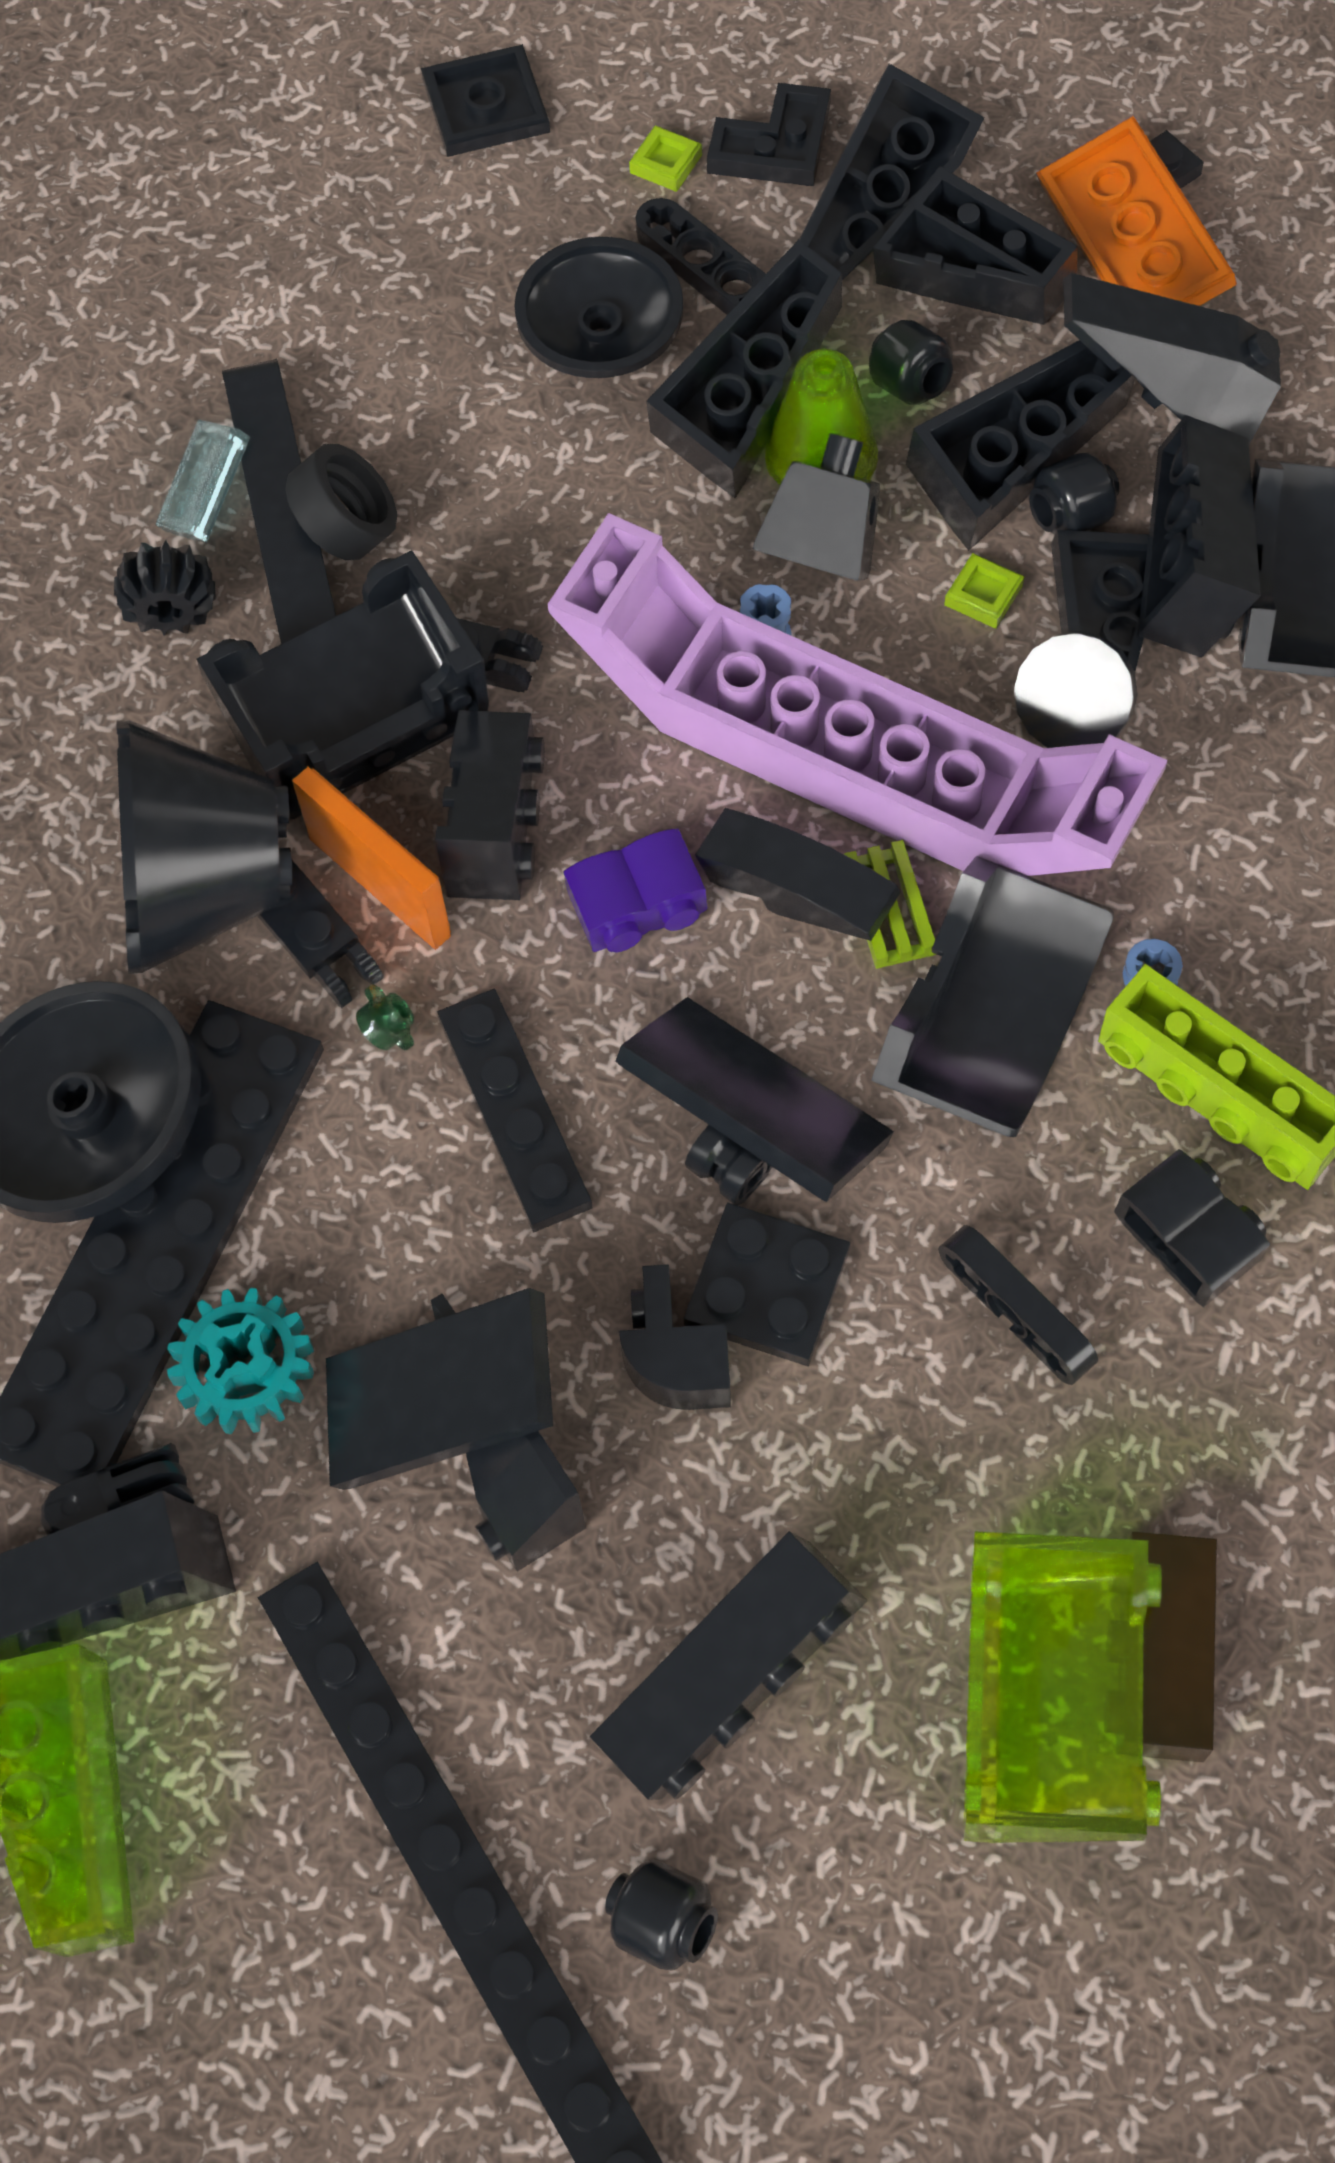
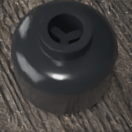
(911, 362)
(1074, 494)
(661, 1915)

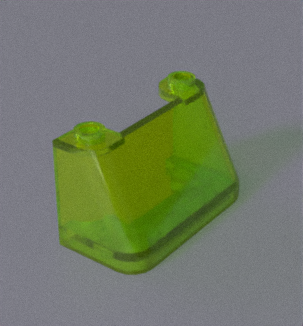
(1058, 1690)

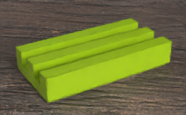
(905, 951)

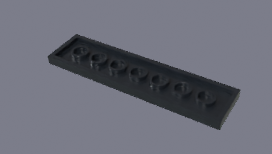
(151, 1258)

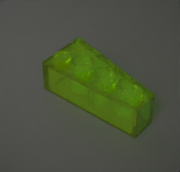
(63, 1801)

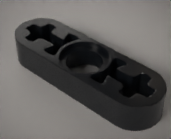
(1010, 1293)

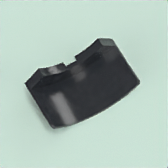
(1295, 538)
(999, 1000)

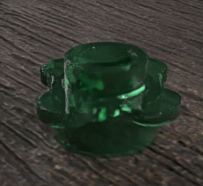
(385, 1019)

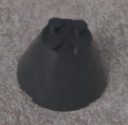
(193, 844)

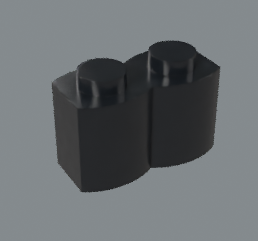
(1192, 1226)

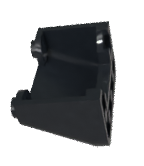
(353, 688)

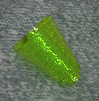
(820, 401)

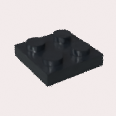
(768, 1283)

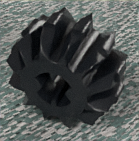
(164, 588)

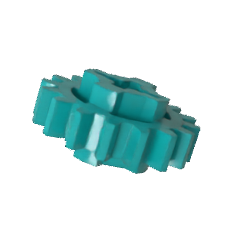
(237, 1331)

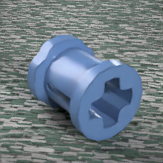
(768, 605)

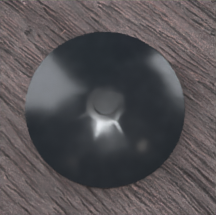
(91, 1099)

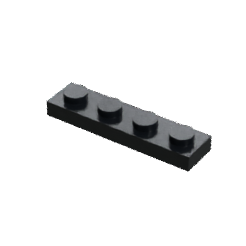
(514, 1110)

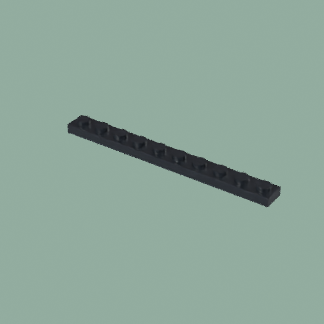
(456, 1875)

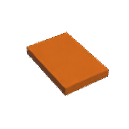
(373, 857)

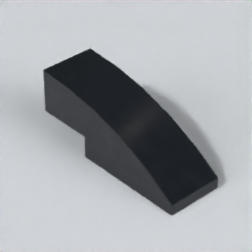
(795, 875)

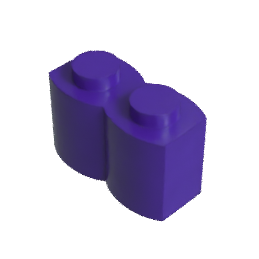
(636, 891)

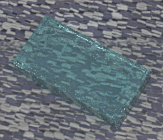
(202, 480)

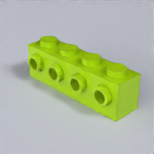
(1222, 1076)

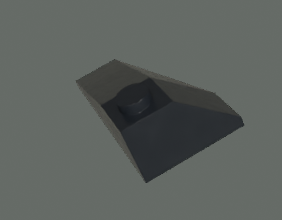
(885, 163)
(520, 1493)

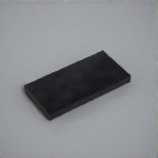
(755, 1098)
(439, 1390)

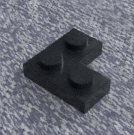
(777, 150)

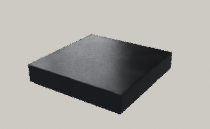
(485, 100)

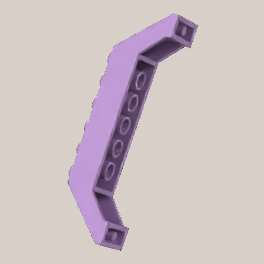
(839, 728)

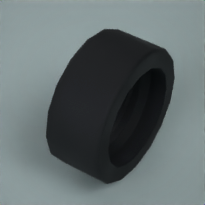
(322, 515)

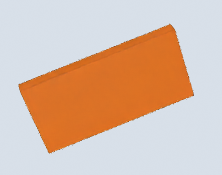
(1135, 218)

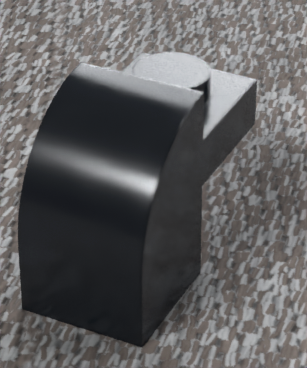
(674, 1364)

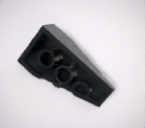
(1178, 351)

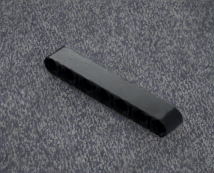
(289, 555)

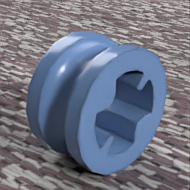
(1152, 952)

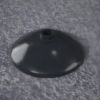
(595, 287)

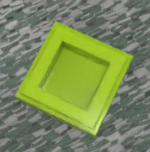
(665, 158)
(984, 590)

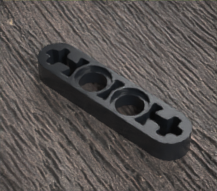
(691, 235)

